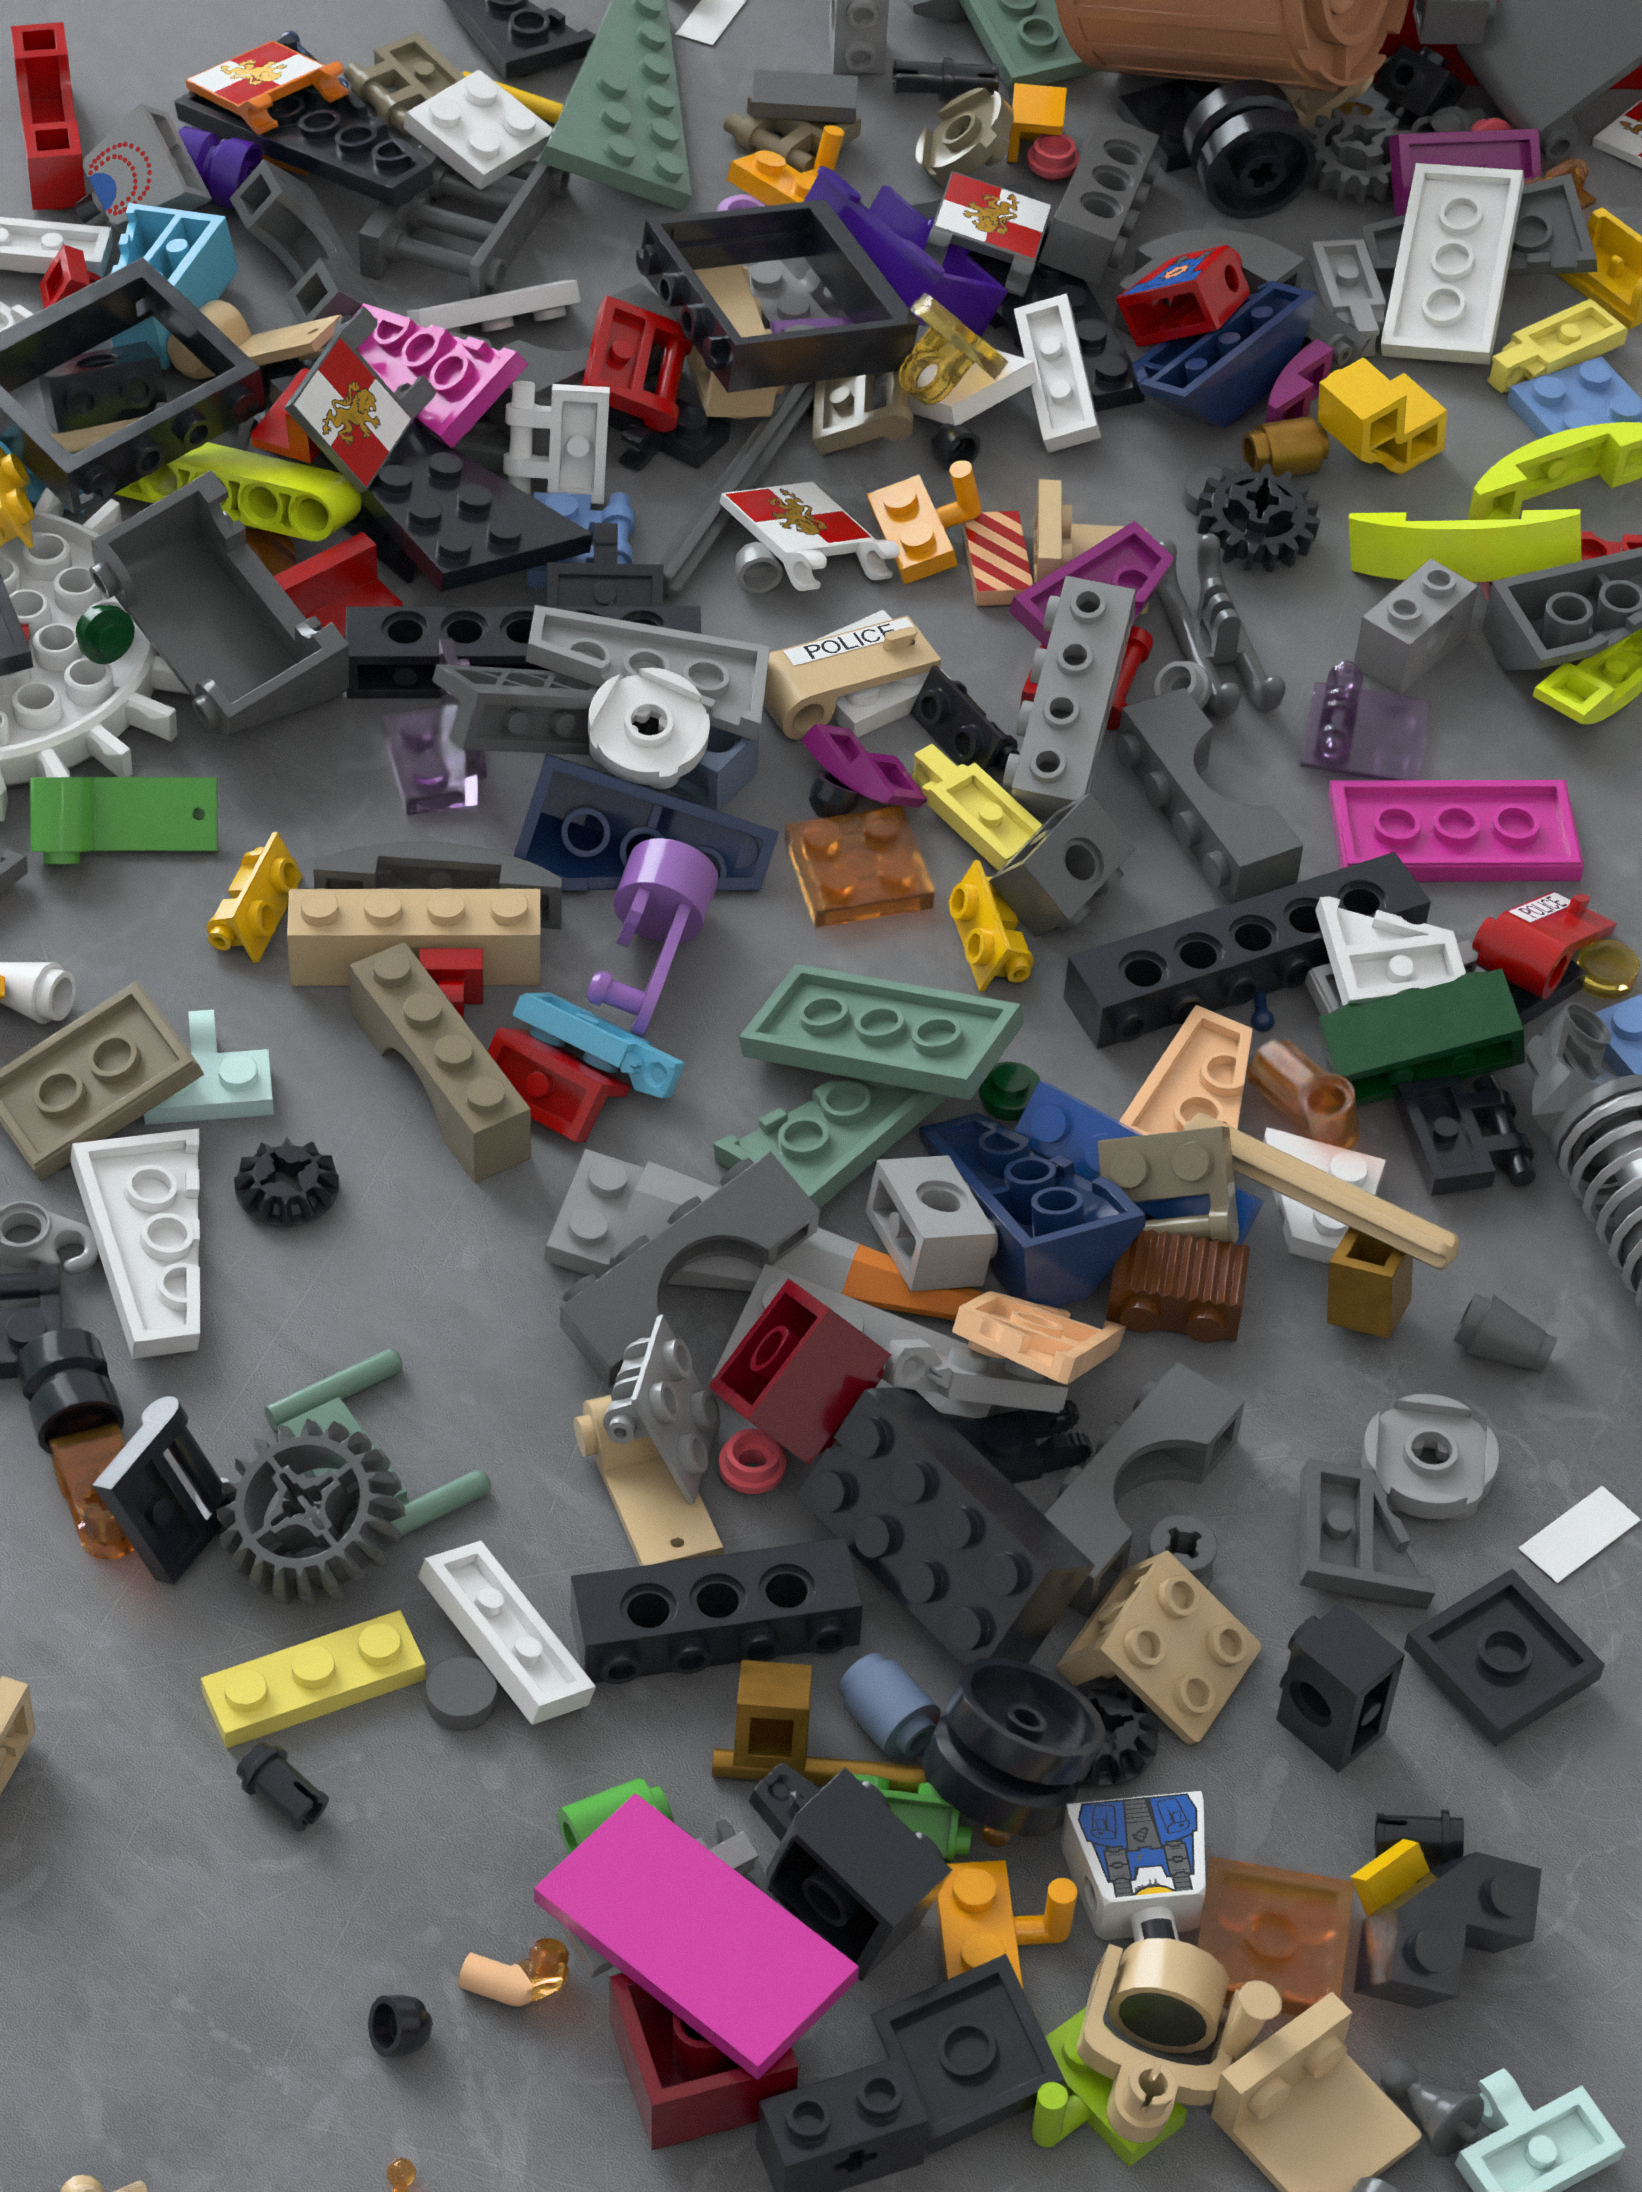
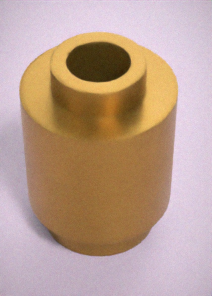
(1287, 445)

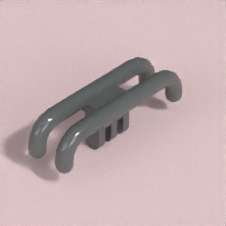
(1216, 633)

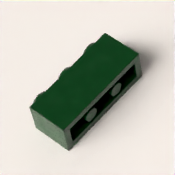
(1424, 1034)

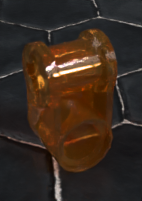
(77, 1465)

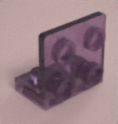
(427, 765)

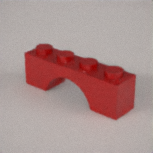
(48, 116)

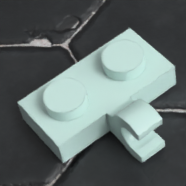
(231, 1085)
(1539, 2147)

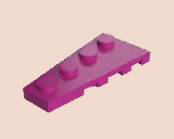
(463, 372)

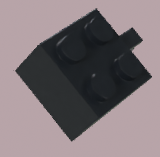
(847, 1863)

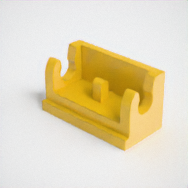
(1619, 269)

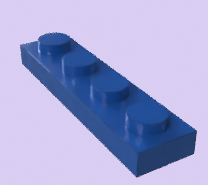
(1070, 1128)

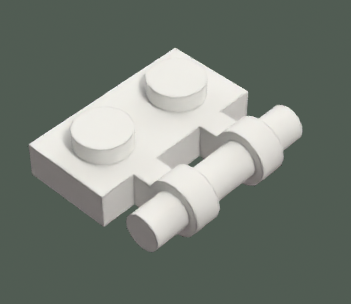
(576, 439)

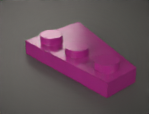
(1485, 149)
(1124, 559)

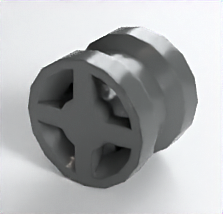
(1188, 1536)

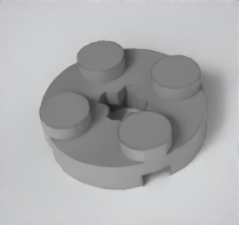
(1423, 1488)

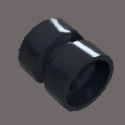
(67, 1384)

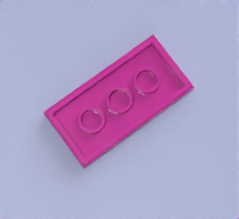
(1459, 828)
(696, 1935)

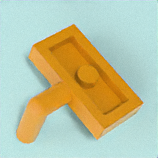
(774, 181)
(912, 522)
(979, 1920)

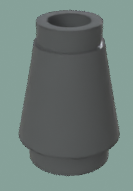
(1503, 1335)

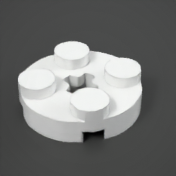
(643, 758)

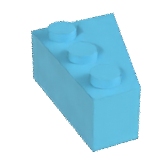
(185, 248)

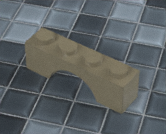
(473, 1099)

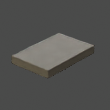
(92, 1079)

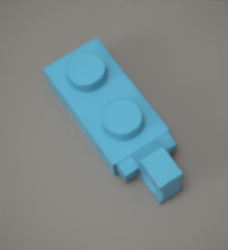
(604, 1042)

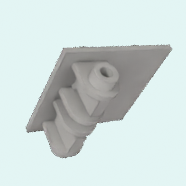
(664, 1399)

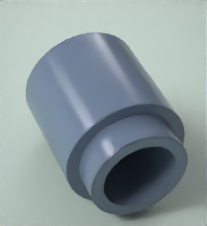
(889, 1705)

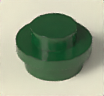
(104, 633)
(1008, 1090)

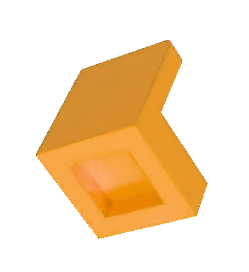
(1035, 112)

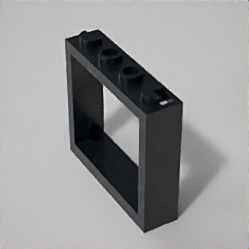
(874, 343)
(154, 440)

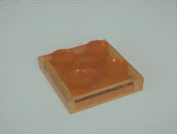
(859, 866)
(1277, 1929)

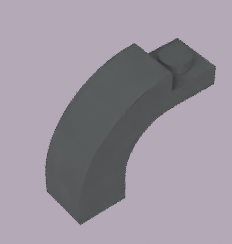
(1260, 257)

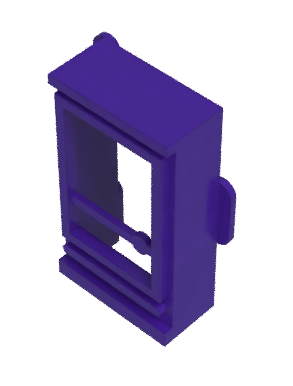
(896, 241)

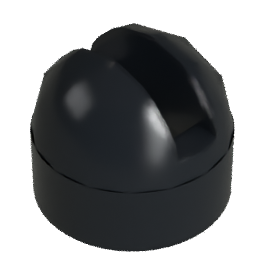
(945, 439)
(831, 797)
(398, 2025)

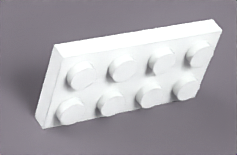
(1452, 263)

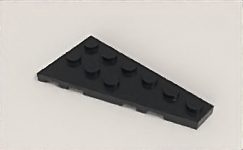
(324, 139)
(1104, 356)
(459, 516)

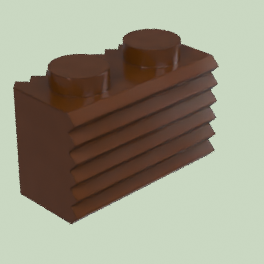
(1180, 1286)

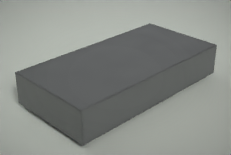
(804, 96)

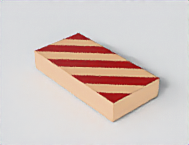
(996, 557)

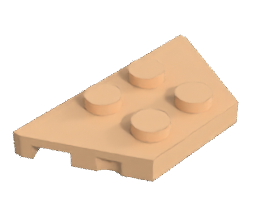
(1035, 1336)

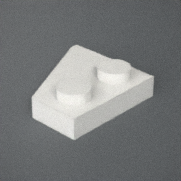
(1384, 953)
(1307, 1230)

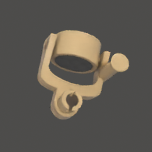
(1171, 2002)

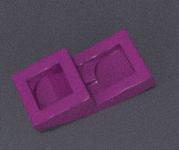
(1299, 382)
(868, 773)

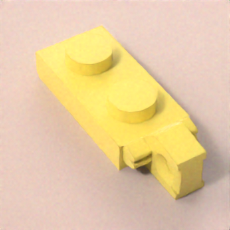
(1556, 344)
(973, 805)

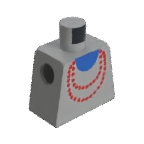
(142, 165)

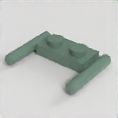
(324, 1403)

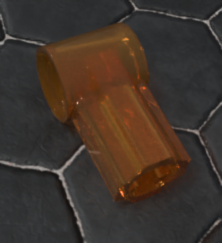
(1311, 1098)

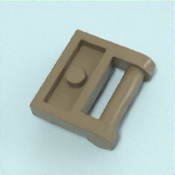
(847, 416)
(1175, 1168)

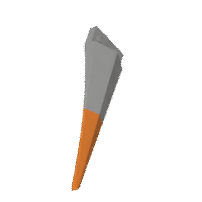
(621, 1201)

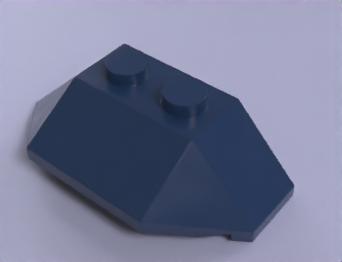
(1232, 368)

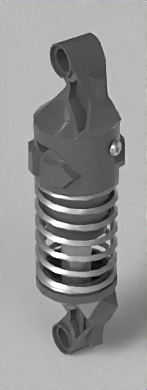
(1593, 1130)

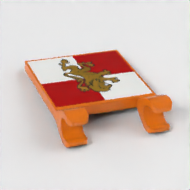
(262, 76)

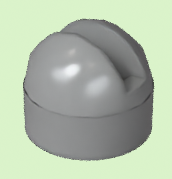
(757, 568)

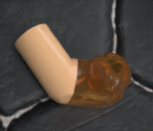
(522, 1982)

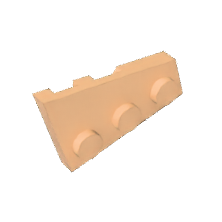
(1195, 1075)

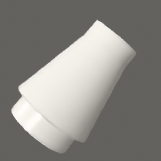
(38, 990)

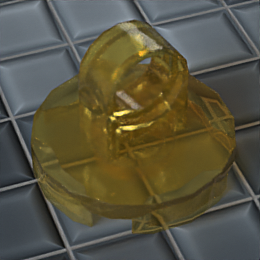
(949, 347)

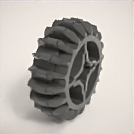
(261, 1548)

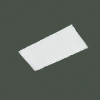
(709, 20)
(1579, 1534)

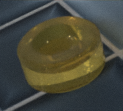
(1609, 968)

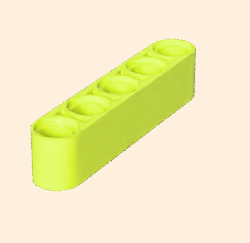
(261, 490)

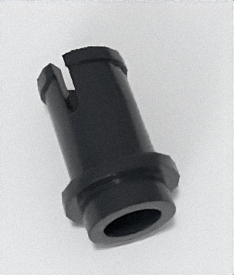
(281, 1785)
(1438, 1837)

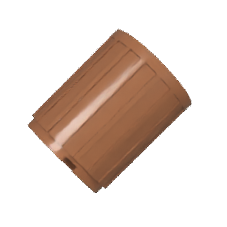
(1225, 41)

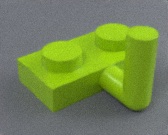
(1062, 2112)

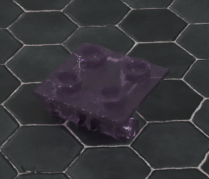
(1364, 729)

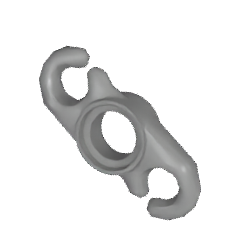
(54, 1234)

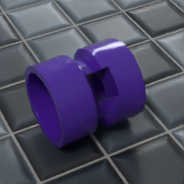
(222, 163)

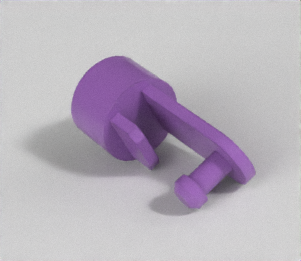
(663, 900)

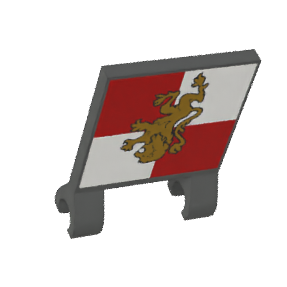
(992, 224)
(351, 408)

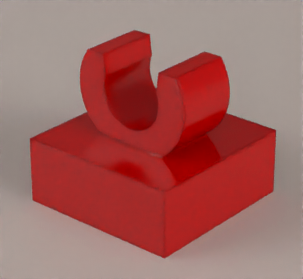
(65, 276)
(456, 973)

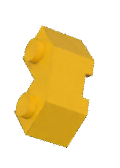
(1380, 417)

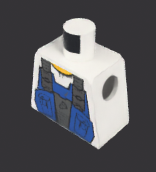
(1138, 1863)

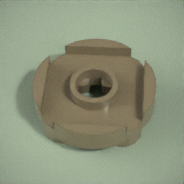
(968, 137)

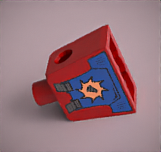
(1205, 292)

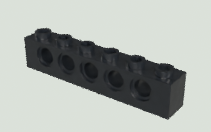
(398, 646)
(1226, 952)

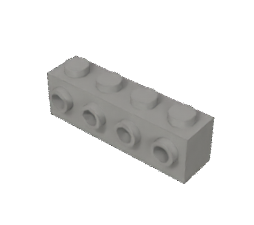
(1072, 697)

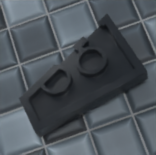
(520, 34)

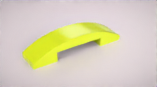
(1556, 462)
(1474, 549)
(1597, 684)

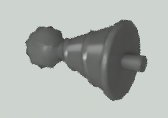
(1445, 2114)

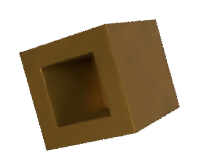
(1368, 1285)
(772, 1715)

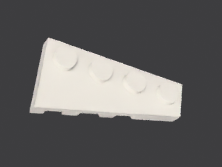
(147, 1233)

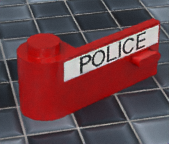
(1538, 940)

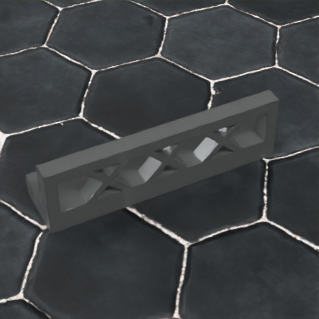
(521, 710)

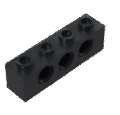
(740, 1585)

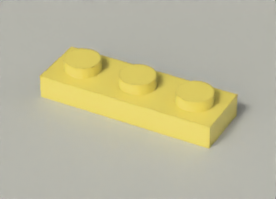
(313, 1678)

